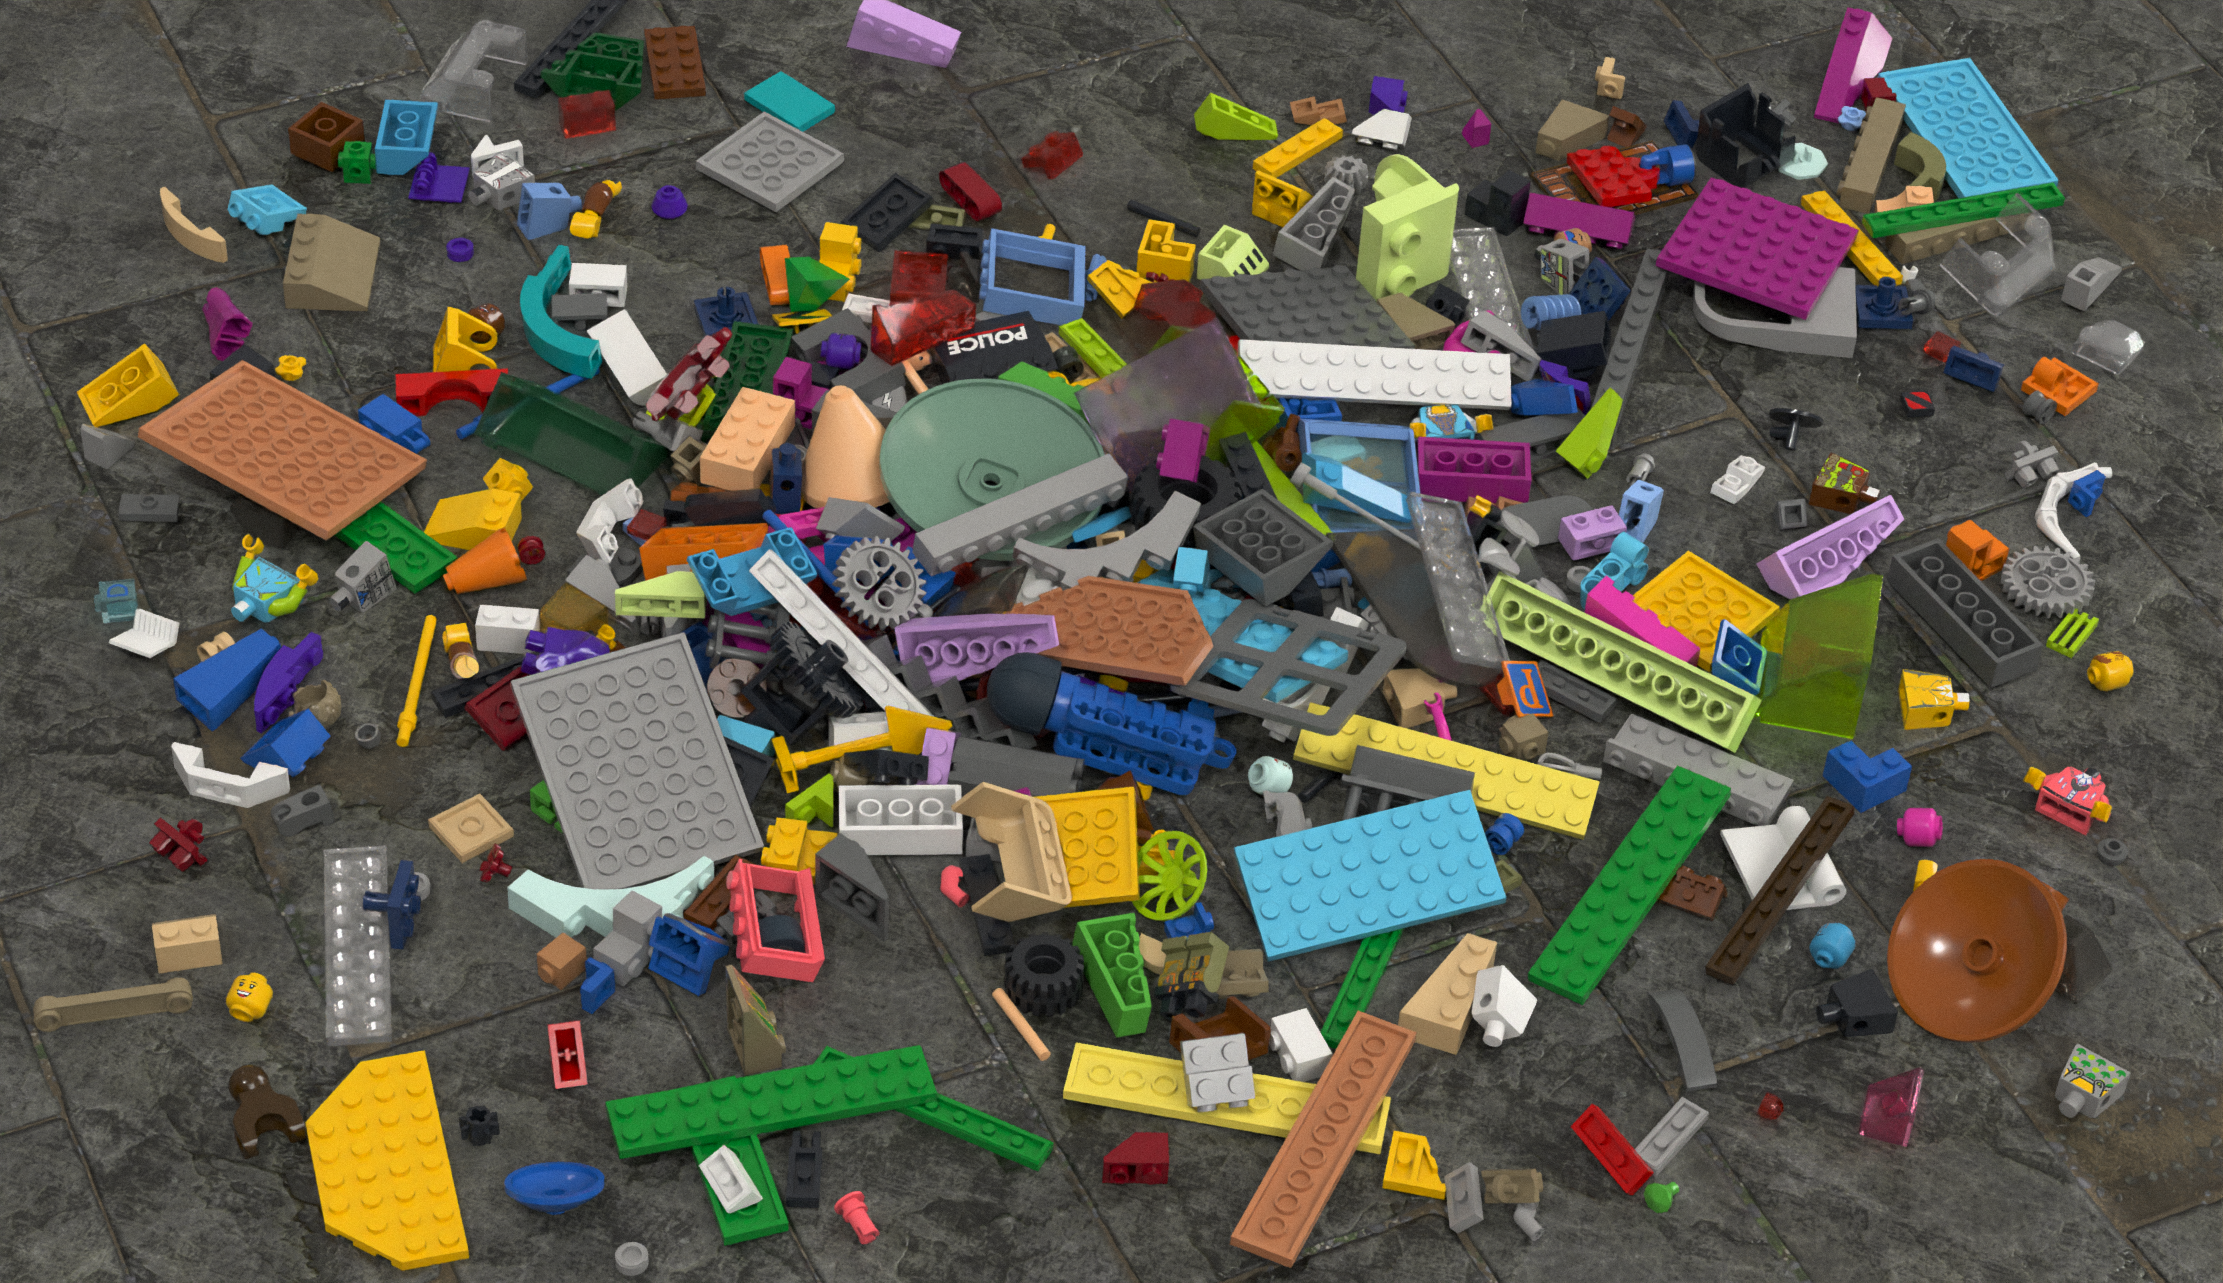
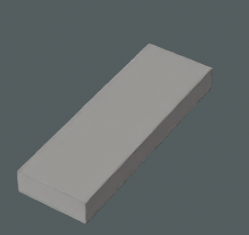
(1671, 1134)

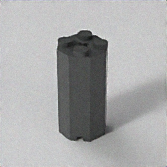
(1014, 768)

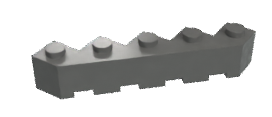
(946, 699)

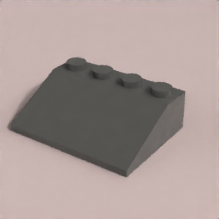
(1261, 546)

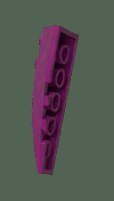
(1857, 55)

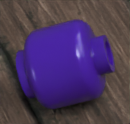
(841, 351)

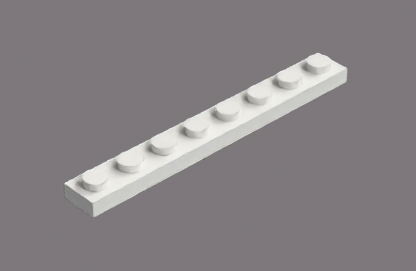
(825, 625)

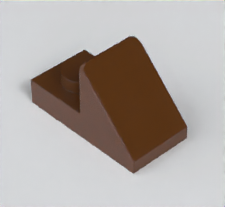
(1626, 127)

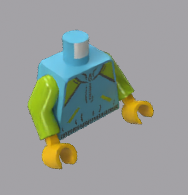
(266, 589)

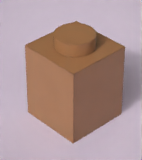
(561, 961)

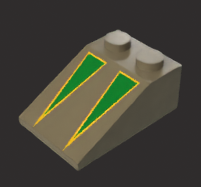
(751, 1026)

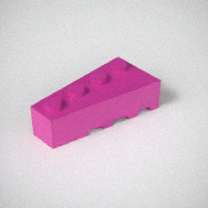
(1621, 612)

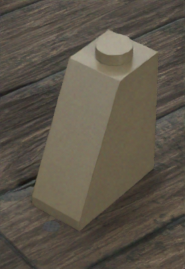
(1570, 129)
(1420, 324)

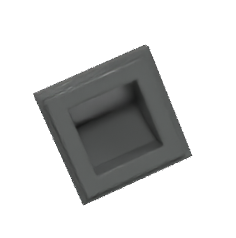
(1790, 514)

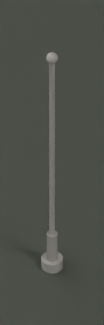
(1302, 476)

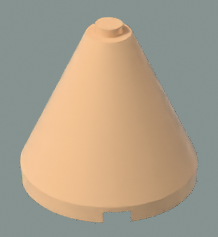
(844, 453)

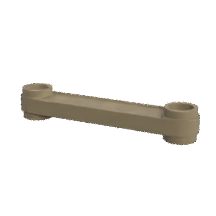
(55, 1012)

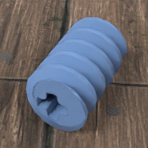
(1547, 308)

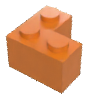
(1977, 549)

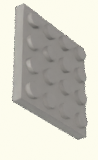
(769, 161)

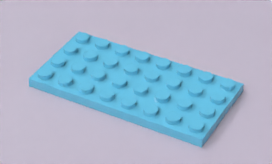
(1969, 126)
(1260, 634)
(1369, 875)

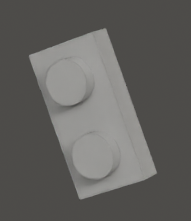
(1463, 1197)

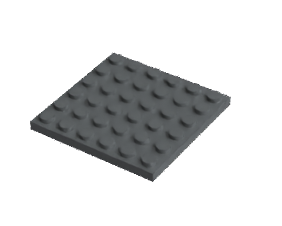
(1304, 308)

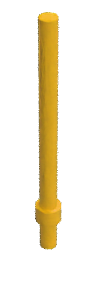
(408, 718)

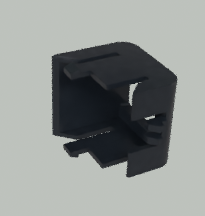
(1733, 120)

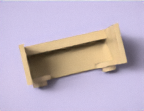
(1027, 848)

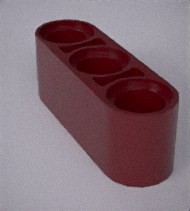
(970, 191)

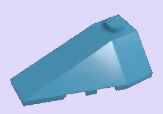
(1356, 487)

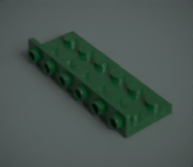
(753, 358)

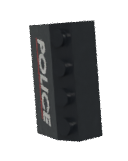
(993, 349)

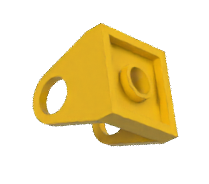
(453, 346)

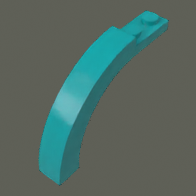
(549, 341)

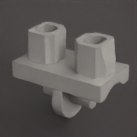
(2029, 459)

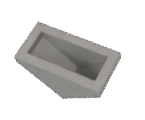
(675, 432)
(103, 445)

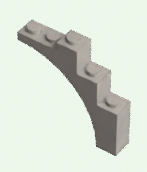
(1154, 543)

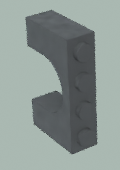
(871, 377)

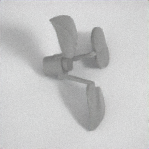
(1497, 555)

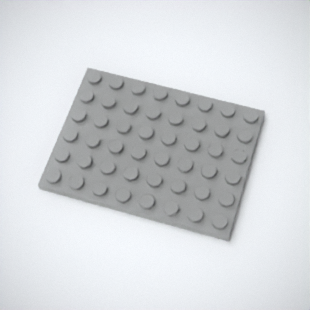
(636, 764)

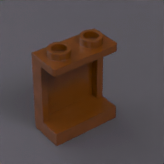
(1234, 1020)

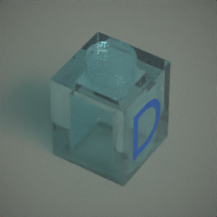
(116, 600)

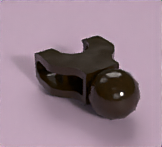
(261, 1110)

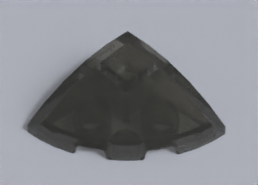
(987, 594)

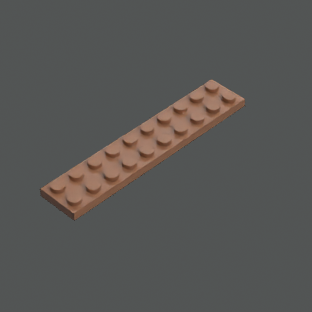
(1323, 1139)

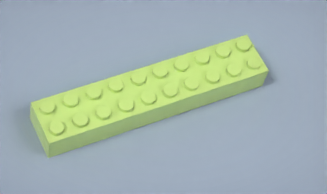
(1622, 663)

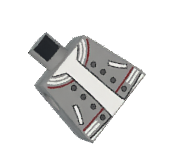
(499, 182)

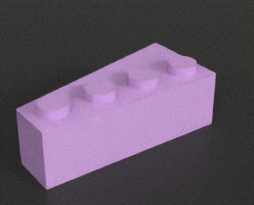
(903, 34)

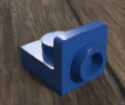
(2086, 491)
(1189, 925)
(597, 986)

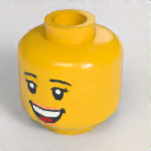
(249, 997)

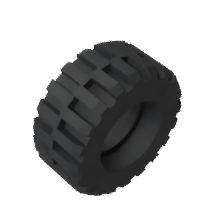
(1214, 489)

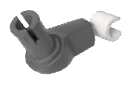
(1919, 298)

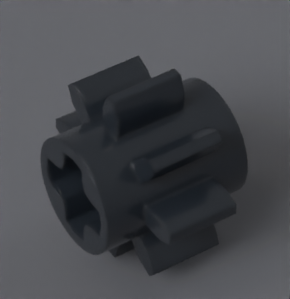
(479, 1125)

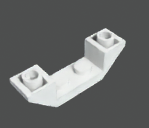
(614, 506)
(264, 784)

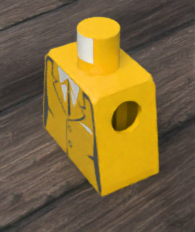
(1928, 700)

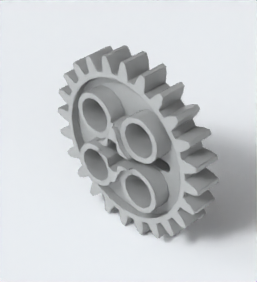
(859, 564)
(2047, 581)

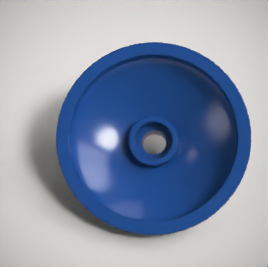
(554, 1186)

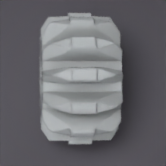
(1349, 171)

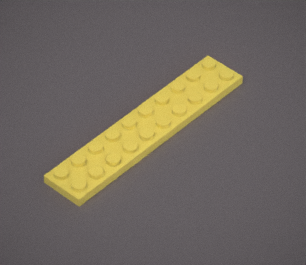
(1500, 785)
(1158, 1088)

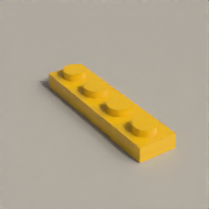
(1298, 148)

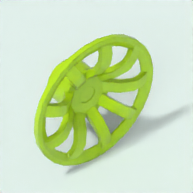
(1173, 878)

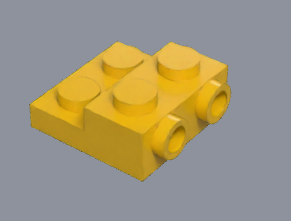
(793, 845)

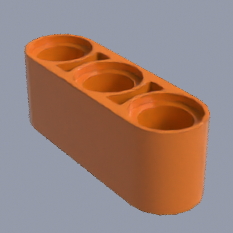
(774, 273)

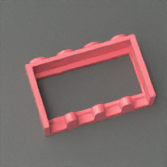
(749, 949)

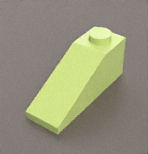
(663, 596)

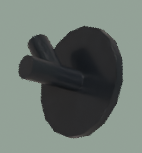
(1795, 420)

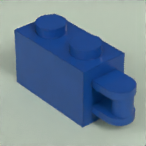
(394, 423)

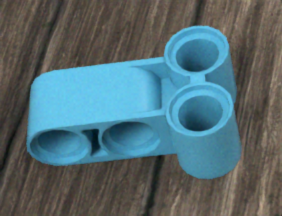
(1623, 565)

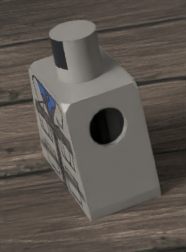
(363, 579)

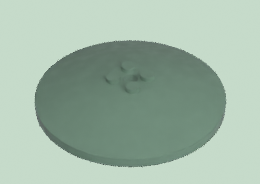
(975, 432)

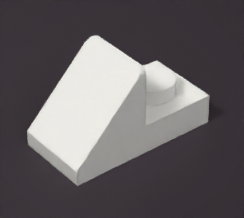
(486, 151)

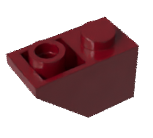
(1138, 1159)

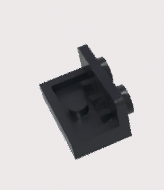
(954, 239)

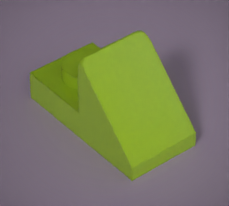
(813, 802)

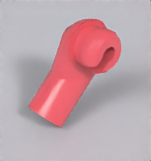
(950, 888)

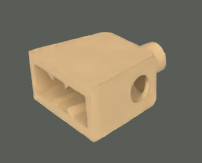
(1406, 695)

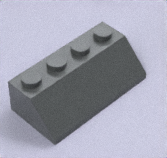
(1406, 774)

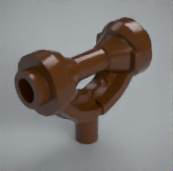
(1284, 445)

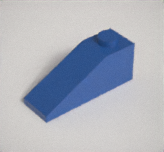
(1542, 398)

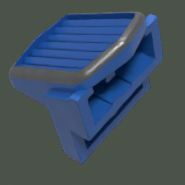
(685, 952)

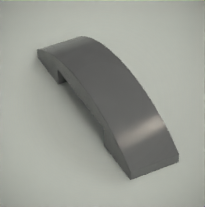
(1687, 1038)

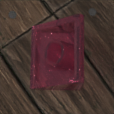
(1892, 1107)

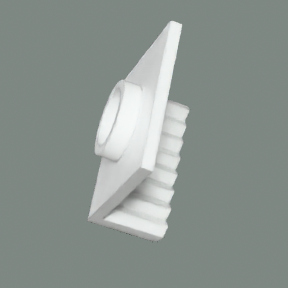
(149, 634)

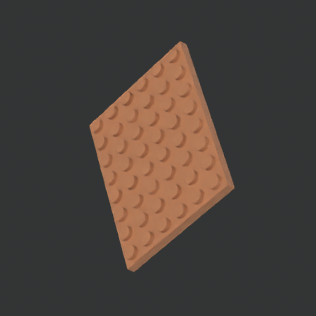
(283, 449)

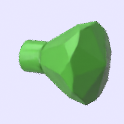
(1660, 1196)

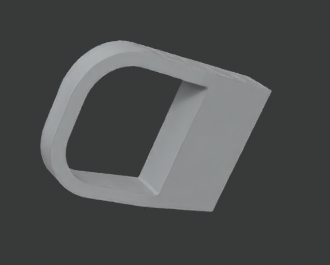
(1826, 331)

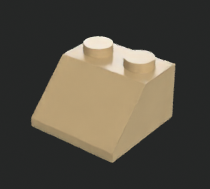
(187, 943)

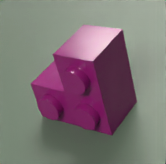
(794, 382)
(1182, 450)

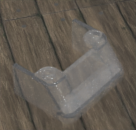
(1992, 278)

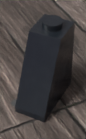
(728, 507)

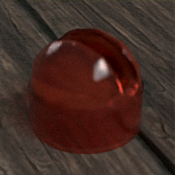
(1770, 1107)

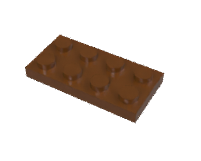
(674, 62)

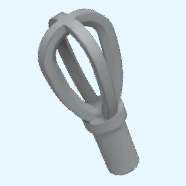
(1576, 768)

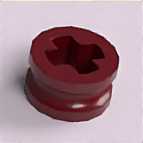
(529, 544)

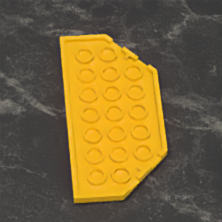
(387, 1165)

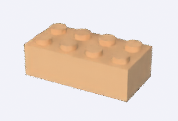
(743, 442)

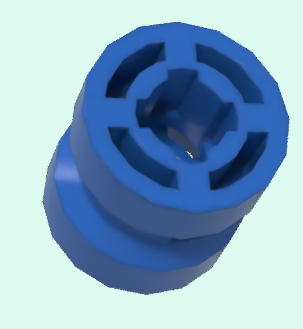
(1504, 833)

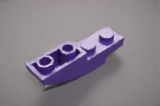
(280, 679)

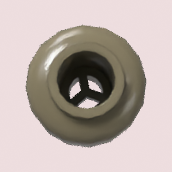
(846, 775)

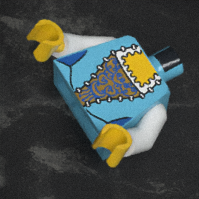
(1448, 422)

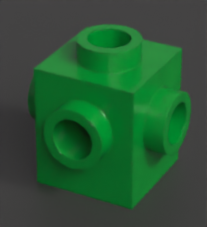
(357, 162)

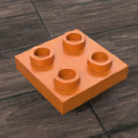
(2060, 383)

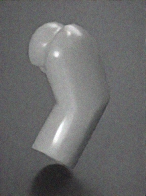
(1524, 1218)

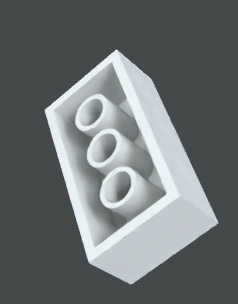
(902, 818)

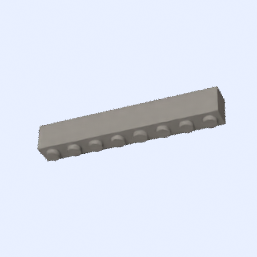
(1019, 514)

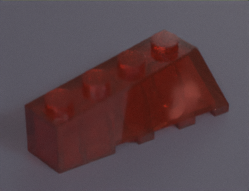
(918, 325)

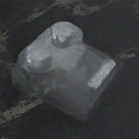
(2108, 345)

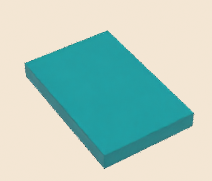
(789, 101)

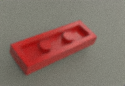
(1612, 1149)

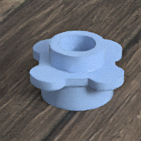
(1851, 118)

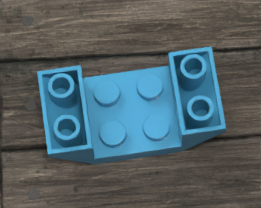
(730, 583)

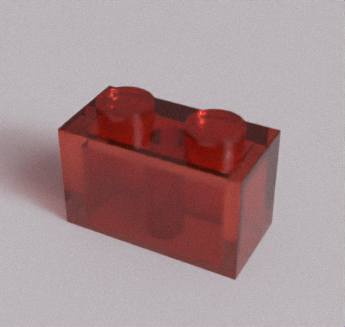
(587, 114)

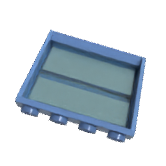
(1372, 449)

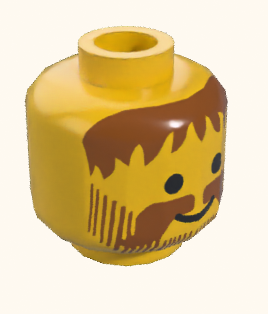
(2110, 671)

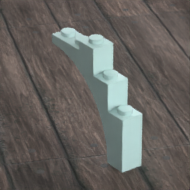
(568, 909)

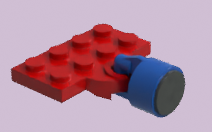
(1629, 180)

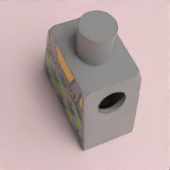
(2089, 1084)

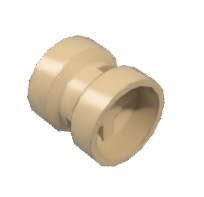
(209, 649)

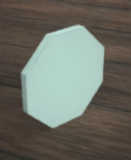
(1806, 163)

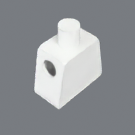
(1501, 1005)

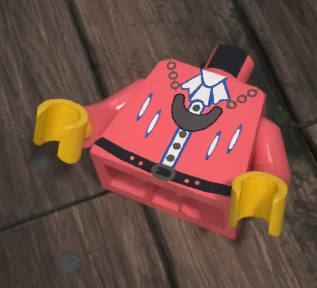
(2071, 796)

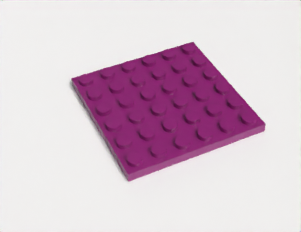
(1757, 248)

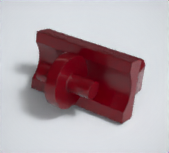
(184, 840)

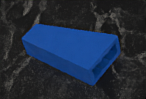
(226, 679)

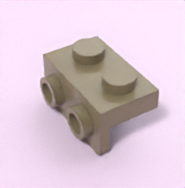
(1243, 974)

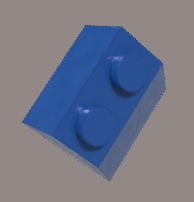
(1738, 658)
(289, 743)

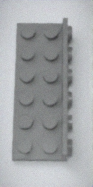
(1656, 751)

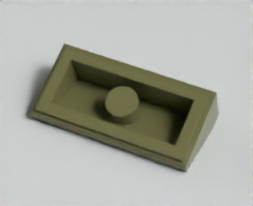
(939, 215)

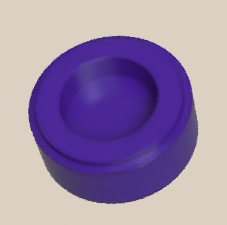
(460, 250)

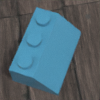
(404, 135)

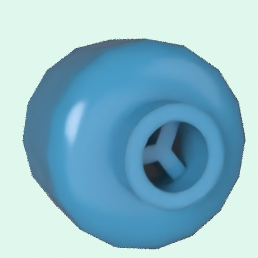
(1832, 945)

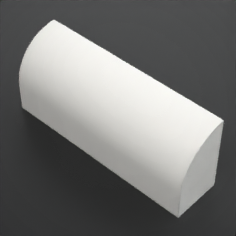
(628, 356)

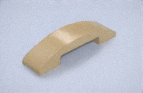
(202, 242)

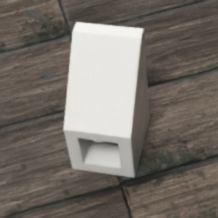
(1386, 128)

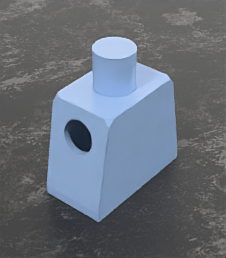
(1643, 503)

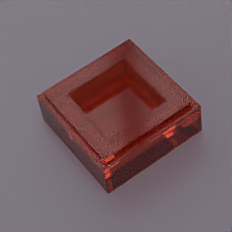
(1940, 345)
(646, 524)

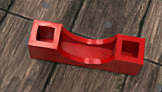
(424, 390)

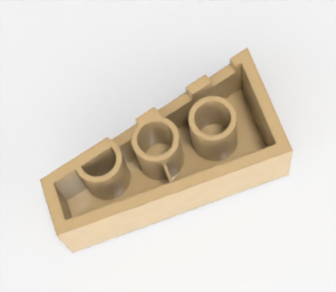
(1444, 1003)

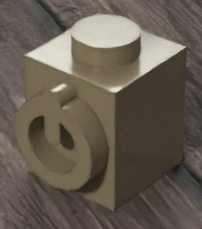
(687, 461)
(1523, 737)

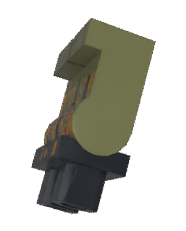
(1190, 974)

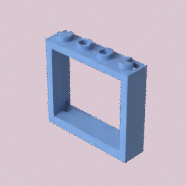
(1040, 252)

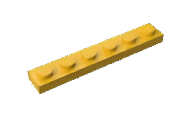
(1863, 251)

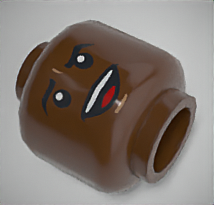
(490, 315)

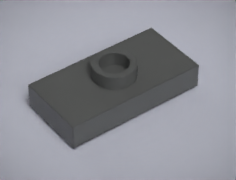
(149, 508)

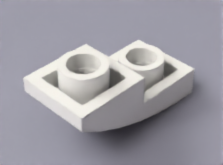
(1738, 479)

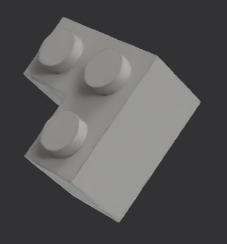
(628, 945)

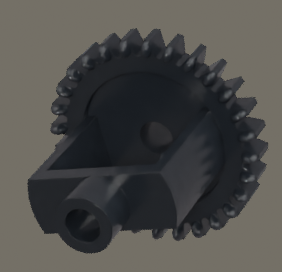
(816, 668)

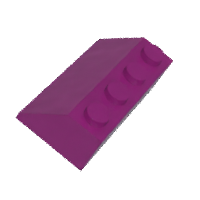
(1562, 214)
(1472, 468)

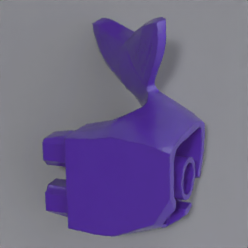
(559, 649)

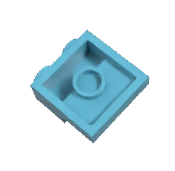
(264, 208)

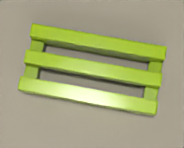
(2080, 620)

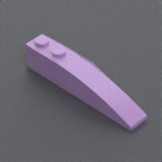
(1831, 552)
(973, 642)

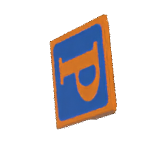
(1524, 689)

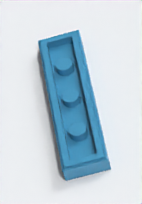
(1101, 524)

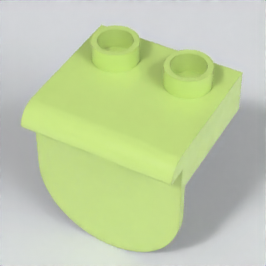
(1406, 230)

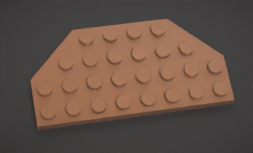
(1125, 629)

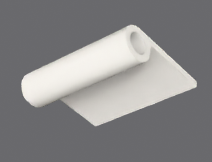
(1761, 848)

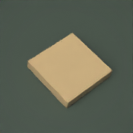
(470, 828)

